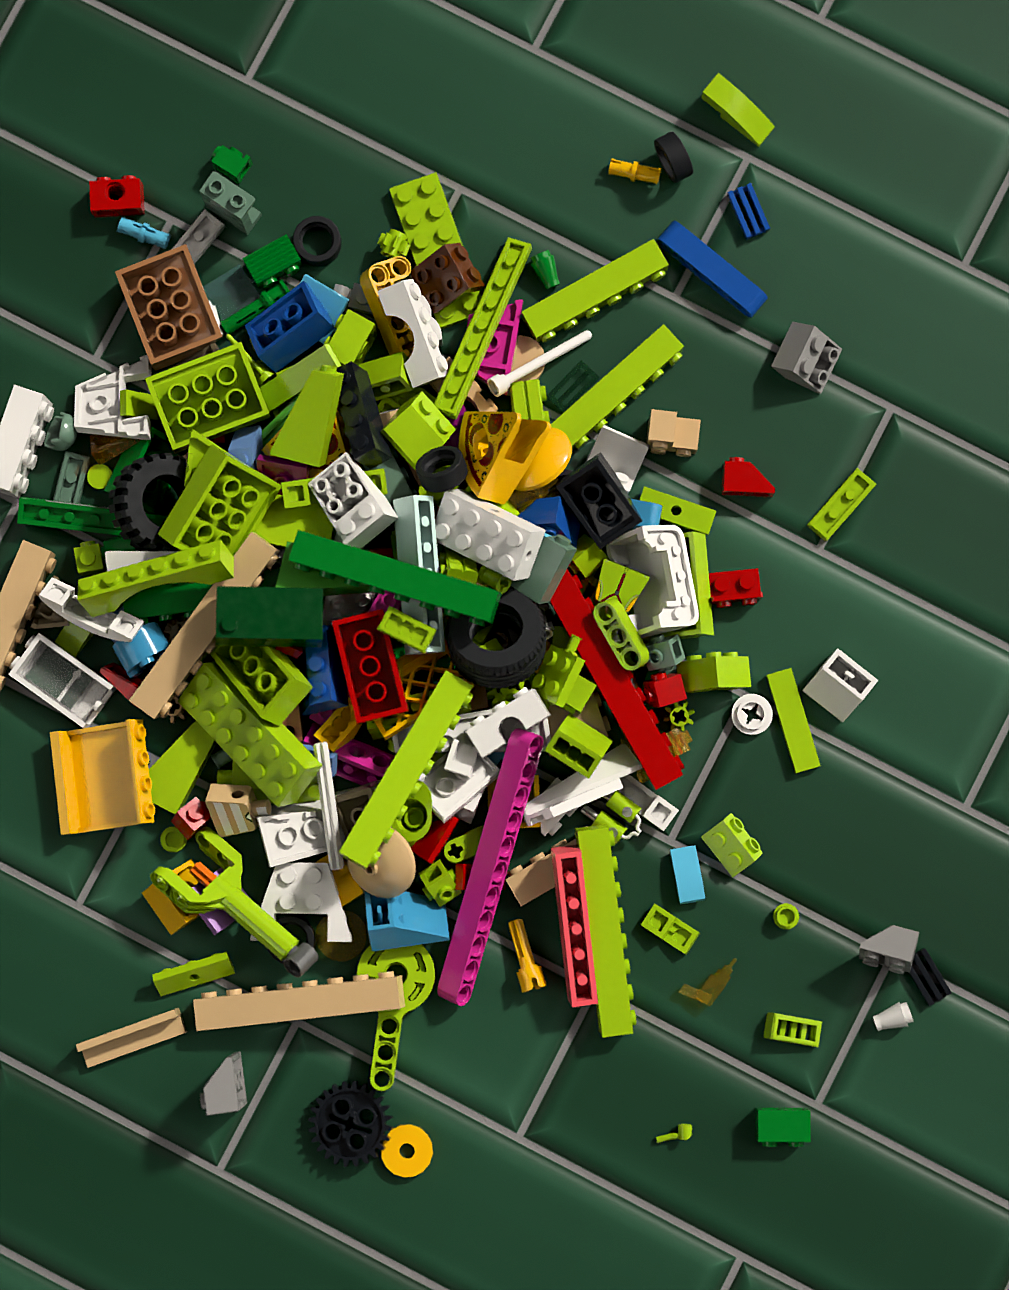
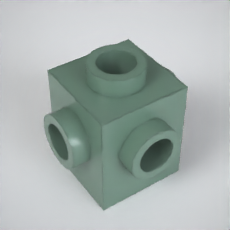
(664, 652)

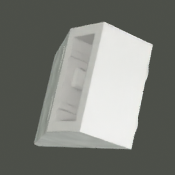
(352, 502)

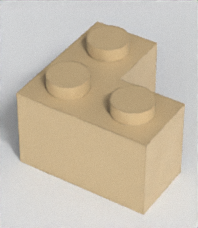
(672, 433)

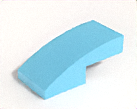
(687, 874)

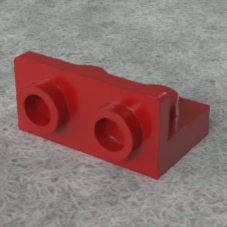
(735, 587)

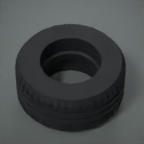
(504, 666)

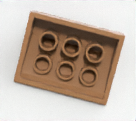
(169, 306)

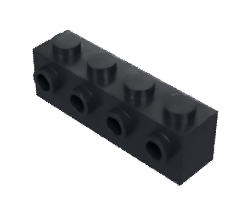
(362, 417)

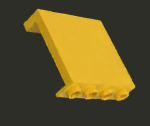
(102, 777)

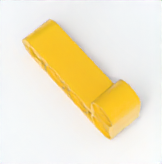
(387, 277)

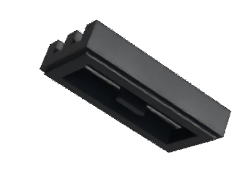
(938, 995)

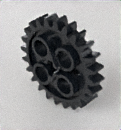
(358, 1101)

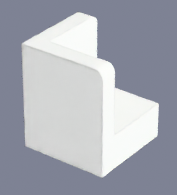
(461, 759)

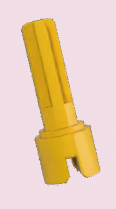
(529, 970)

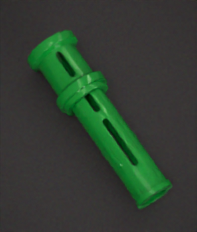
(253, 309)

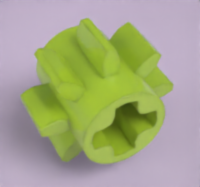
(393, 244)
(680, 722)

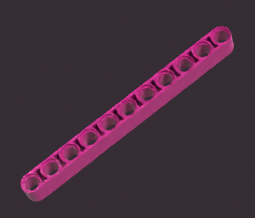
(490, 866)

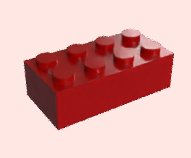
(370, 667)

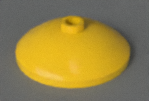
(548, 462)

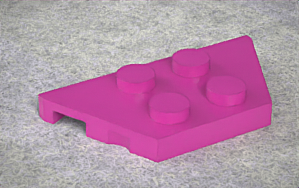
(503, 344)

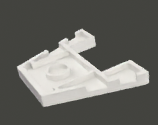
(99, 403)
(307, 890)

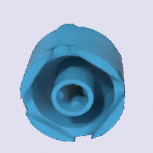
(142, 651)

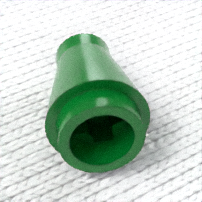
(545, 268)

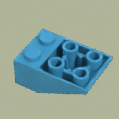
(405, 921)

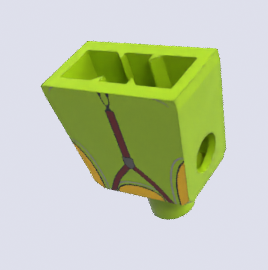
(620, 584)

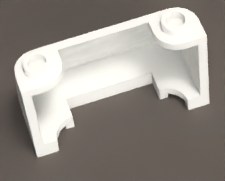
(669, 595)

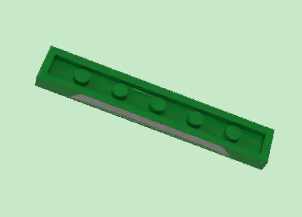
(73, 516)

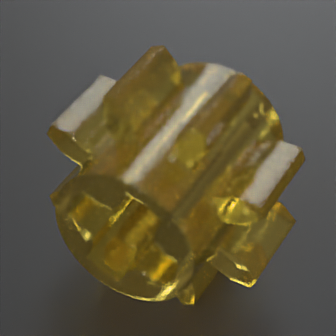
(679, 741)

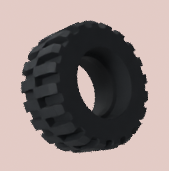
(129, 493)

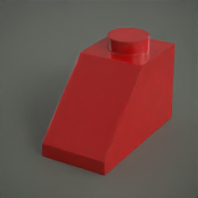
(744, 479)

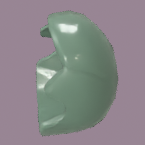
(61, 433)

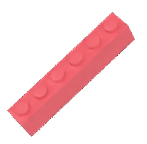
(574, 925)

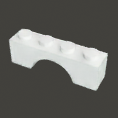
(426, 361)

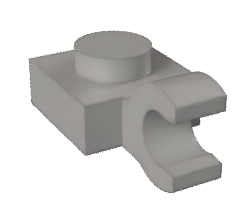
(356, 297)

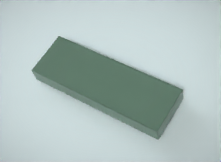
(72, 478)

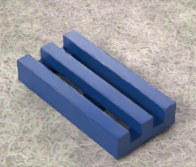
(741, 192)

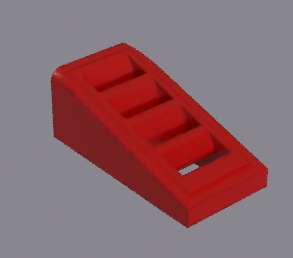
(120, 680)

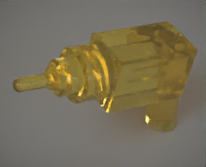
(711, 987)

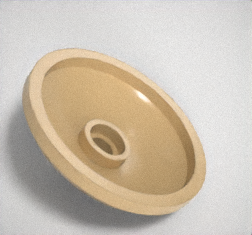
(392, 871)

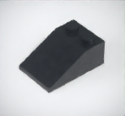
(599, 500)

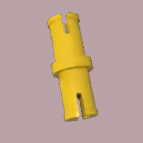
(634, 171)

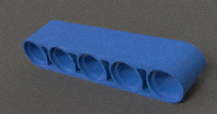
(712, 269)

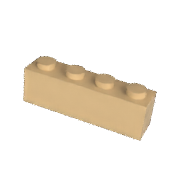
(535, 878)

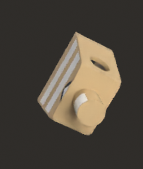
(235, 808)

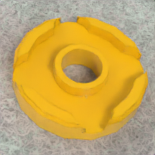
(407, 1166)

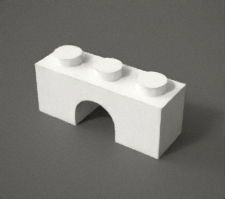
(487, 732)

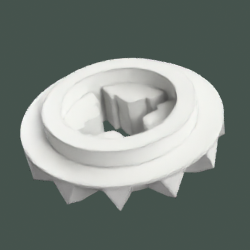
(763, 710)

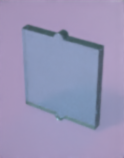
(231, 292)

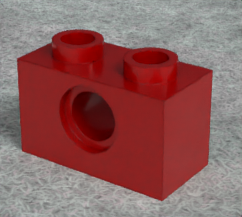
(129, 204)

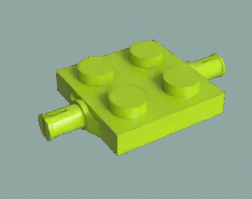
(558, 673)

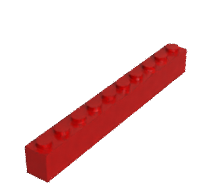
(615, 684)

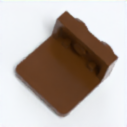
(446, 276)

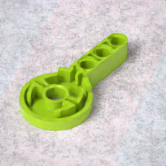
(404, 957)

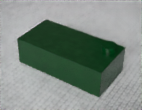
(269, 616)

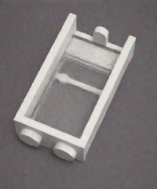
(61, 680)

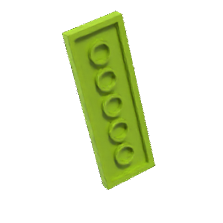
(428, 227)

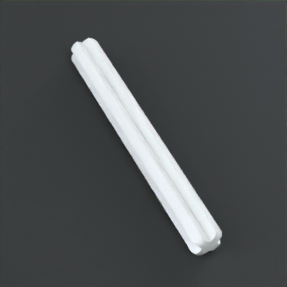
(328, 806)

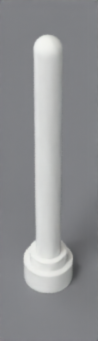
(500, 383)

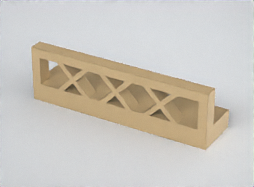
(132, 1037)

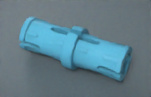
(143, 232)

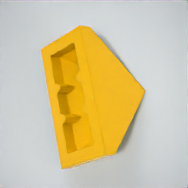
(339, 728)

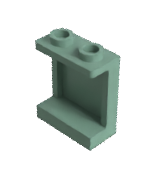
(230, 202)

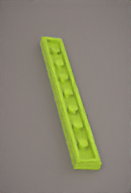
(482, 327)

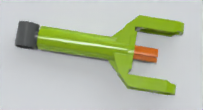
(226, 894)

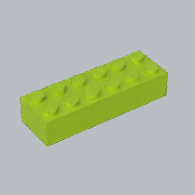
(259, 747)

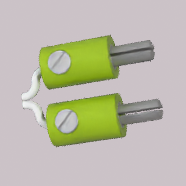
(622, 806)

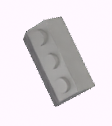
(226, 1088)

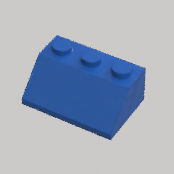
(289, 327)
(325, 673)

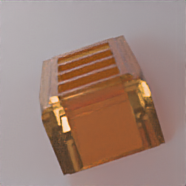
(104, 448)

